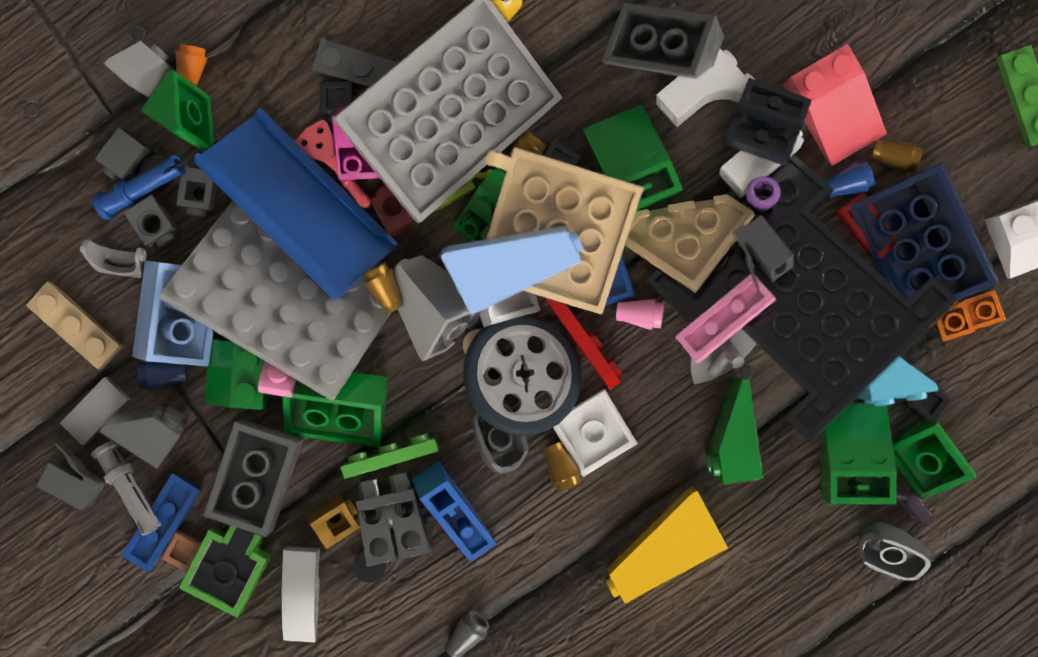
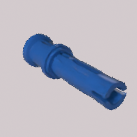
(127, 193)

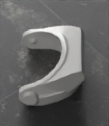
(100, 256)

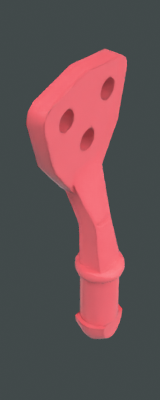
(327, 155)

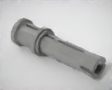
(120, 475)

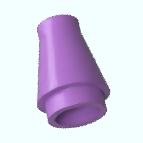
(763, 187)

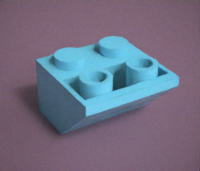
(898, 381)

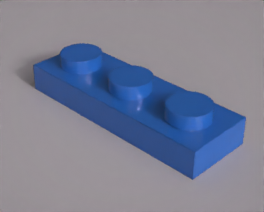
(170, 509)

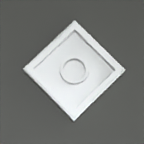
(594, 433)

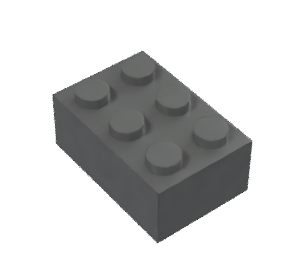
(253, 477)

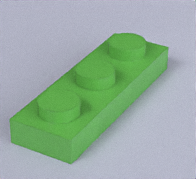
(1020, 78)
(389, 455)

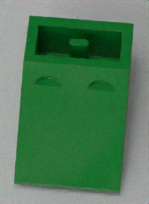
(632, 152)
(858, 457)

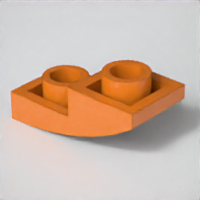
(971, 315)

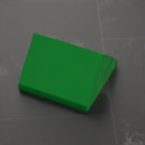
(182, 110)
(930, 459)

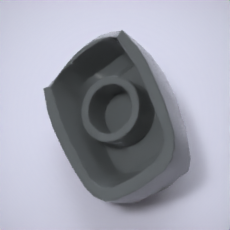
(499, 449)
(893, 551)

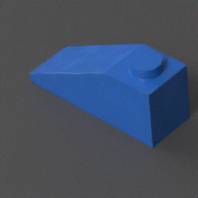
(453, 511)

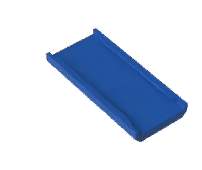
(297, 204)

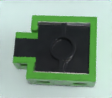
(226, 569)

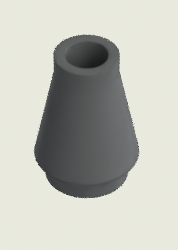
(468, 633)

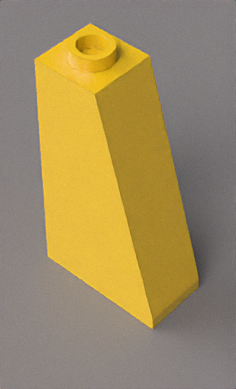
(669, 547)

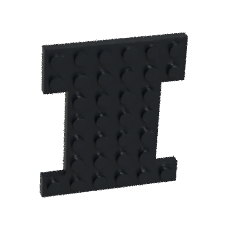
(832, 313)

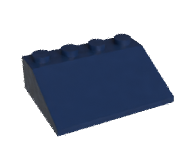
(932, 234)

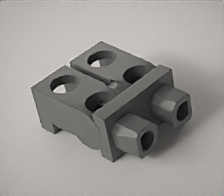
(393, 511)

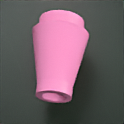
(641, 313)

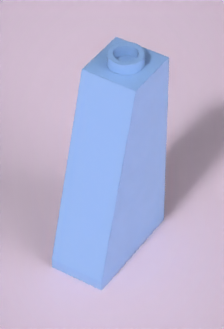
(508, 264)

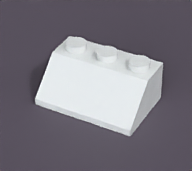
(1016, 238)

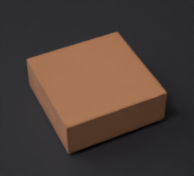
(181, 550)

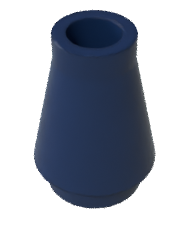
(159, 374)

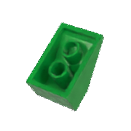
(734, 440)

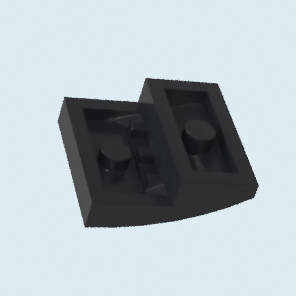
(767, 121)

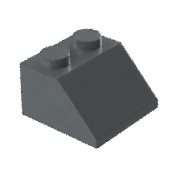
(146, 431)

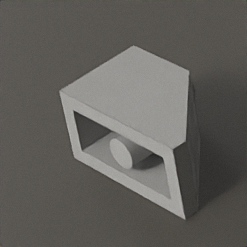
(140, 67)

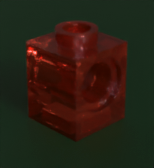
(392, 224)

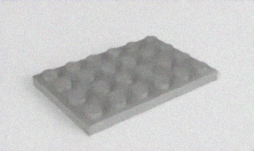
(446, 106)
(271, 307)

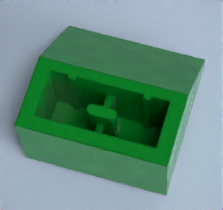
(479, 212)

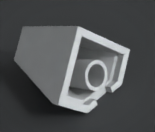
(431, 307)

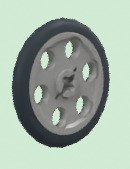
(489, 399)

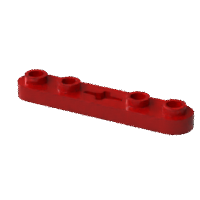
(588, 344)

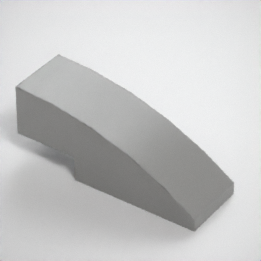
(300, 593)

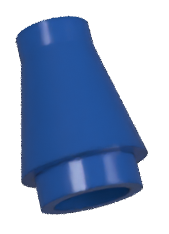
(852, 180)

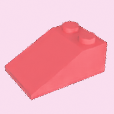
(842, 105)

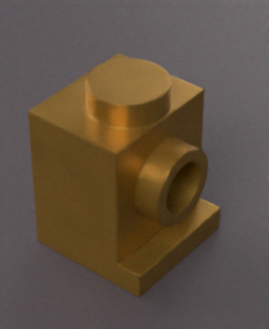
(334, 530)

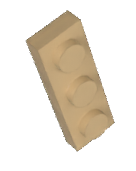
(74, 325)

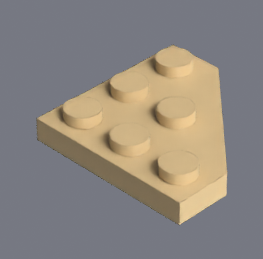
(688, 236)

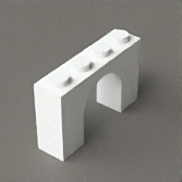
(726, 82)

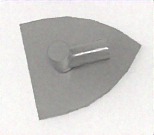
(723, 359)

